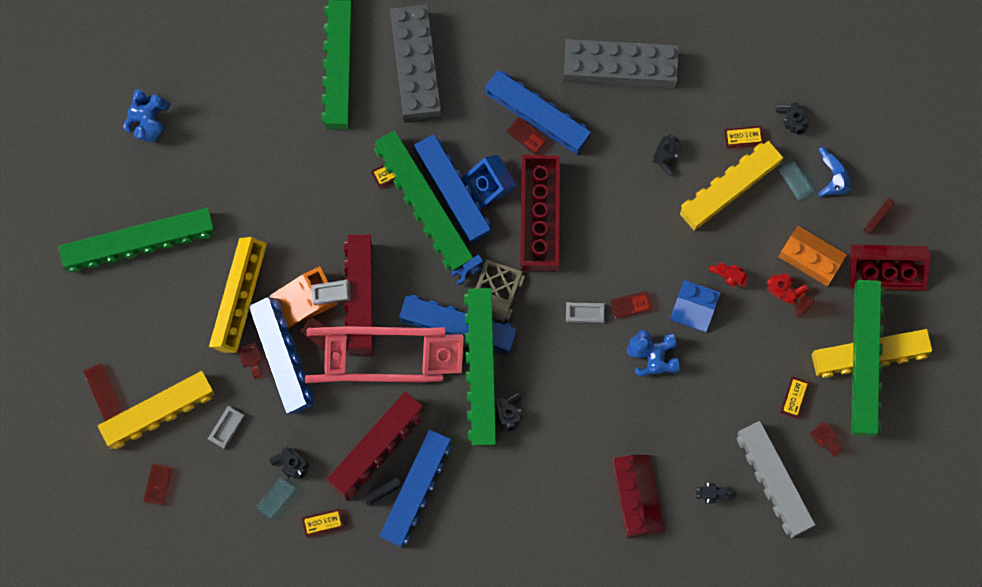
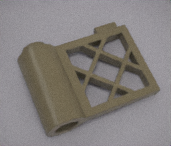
(501, 306)

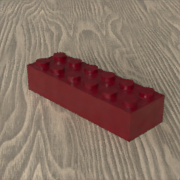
(539, 213)
(360, 307)
(375, 446)

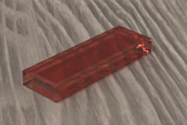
(102, 392)

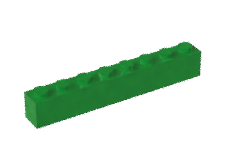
(337, 64)
(423, 201)
(136, 240)
(866, 358)
(481, 366)

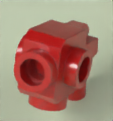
(732, 275)
(781, 288)

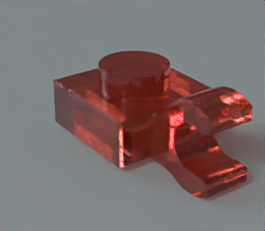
(803, 304)
(250, 357)
(824, 436)

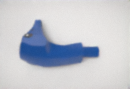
(841, 179)

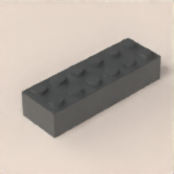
(415, 63)
(620, 63)

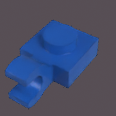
(472, 266)

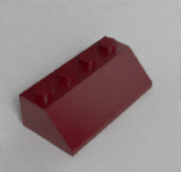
(893, 265)
(637, 495)

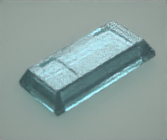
(796, 180)
(275, 498)

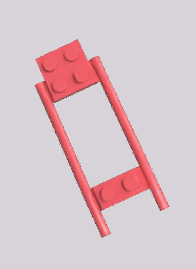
(440, 356)

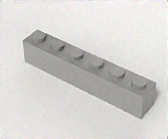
(775, 479)

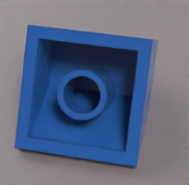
(489, 181)
(695, 306)

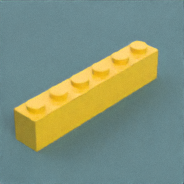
(731, 185)
(238, 295)
(895, 348)
(156, 410)

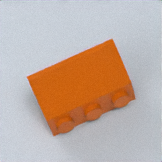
(812, 255)

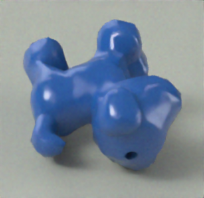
(145, 110)
(642, 346)

